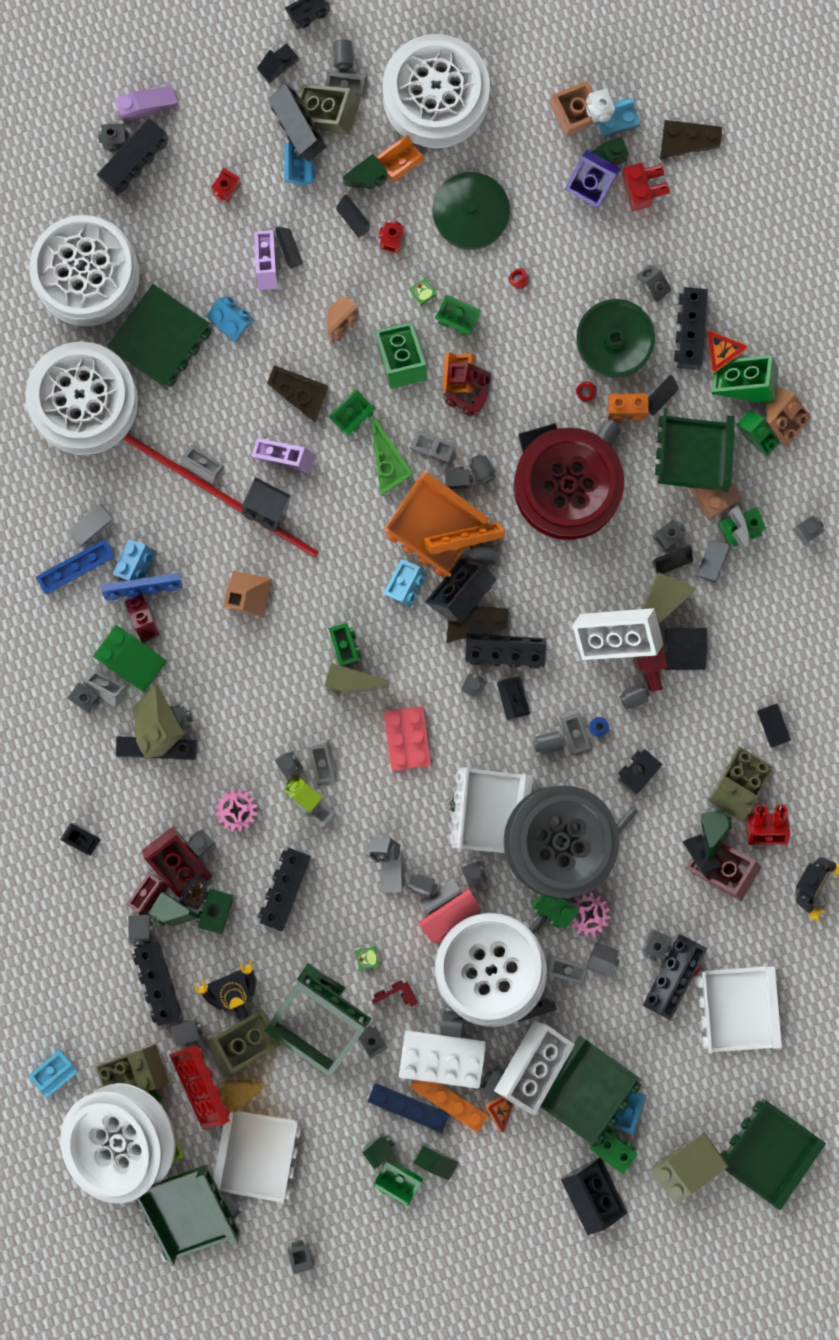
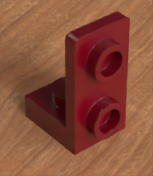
(469, 374)
(478, 402)
(142, 618)
(407, 995)

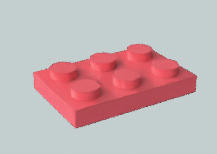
(407, 738)

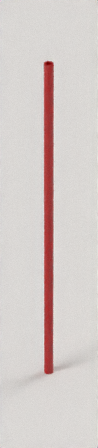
(212, 490)

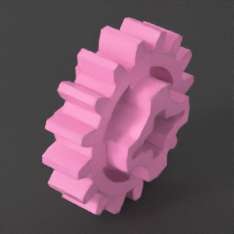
(228, 811)
(598, 920)

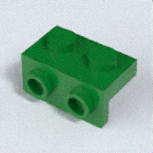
(458, 315)
(352, 413)
(556, 909)
(397, 1182)

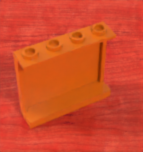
(428, 512)

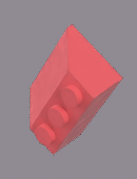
(449, 915)

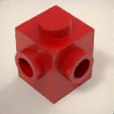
(391, 236)

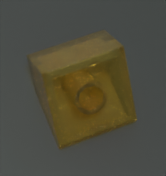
(239, 1092)

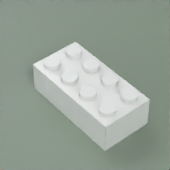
(618, 634)
(442, 1059)
(534, 1067)

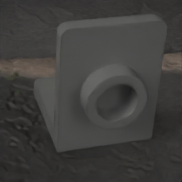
(655, 282)

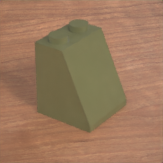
(666, 596)

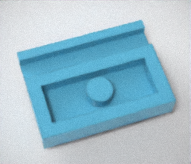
(53, 1073)

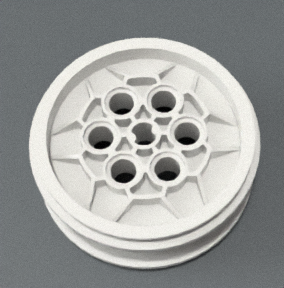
(94, 302)
(457, 957)

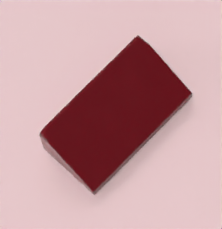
(147, 894)

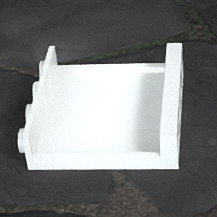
(483, 807)
(739, 1009)
(257, 1156)

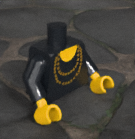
(812, 884)
(231, 990)

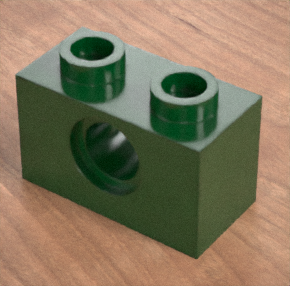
(224, 902)

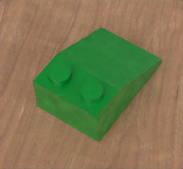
(401, 355)
(747, 379)
(129, 658)

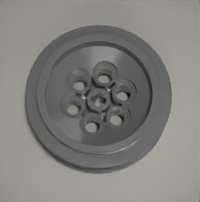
(595, 833)

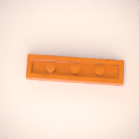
(464, 537)
(451, 1103)

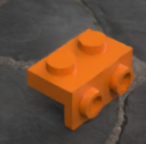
(400, 158)
(457, 389)
(627, 406)

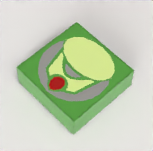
(423, 291)
(367, 958)

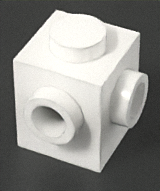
(600, 106)

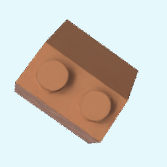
(570, 108)
(715, 502)

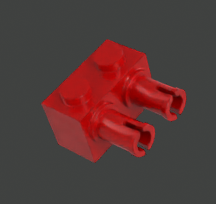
(637, 188)
(768, 828)

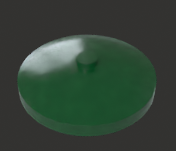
(471, 210)
(615, 338)

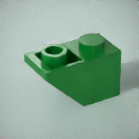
(758, 432)

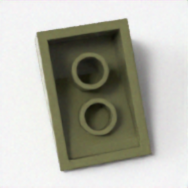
(330, 107)
(349, 681)
(155, 724)
(241, 1043)
(689, 1167)

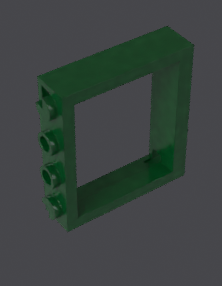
(331, 1002)

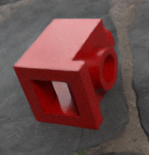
(225, 193)

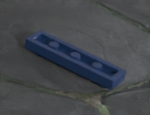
(408, 1107)

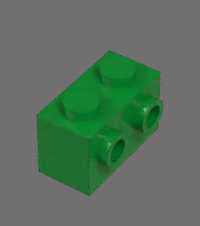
(754, 525)
(342, 640)
(615, 1152)

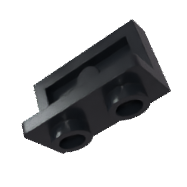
(305, 11)

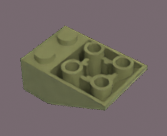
(740, 784)
(137, 1068)

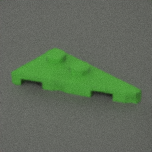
(390, 464)

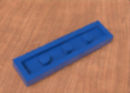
(75, 566)
(148, 585)

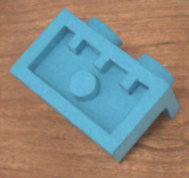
(622, 118)
(406, 583)

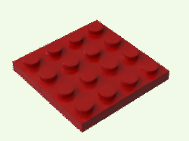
(199, 1087)

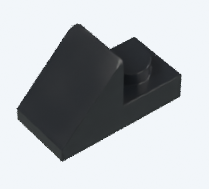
(277, 62)
(544, 1006)

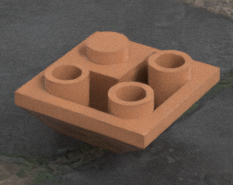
(340, 317)
(786, 415)
(247, 594)

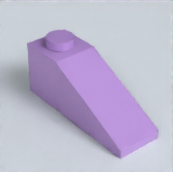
(145, 102)
(265, 260)
(284, 455)

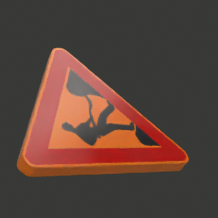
(722, 350)
(500, 1111)

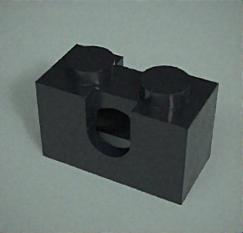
(650, 767)

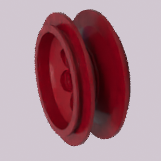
(564, 449)

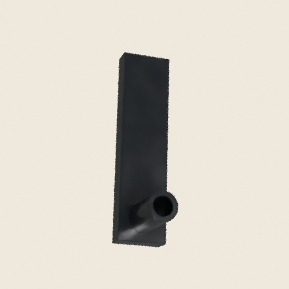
(181, 750)

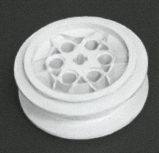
(446, 122)
(91, 431)
(140, 1124)

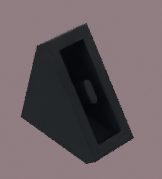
(80, 838)

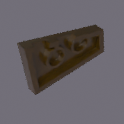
(688, 137)
(298, 390)
(479, 621)

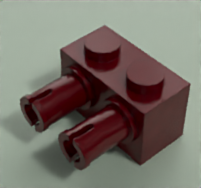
(651, 667)

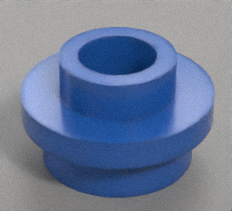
(592, 727)

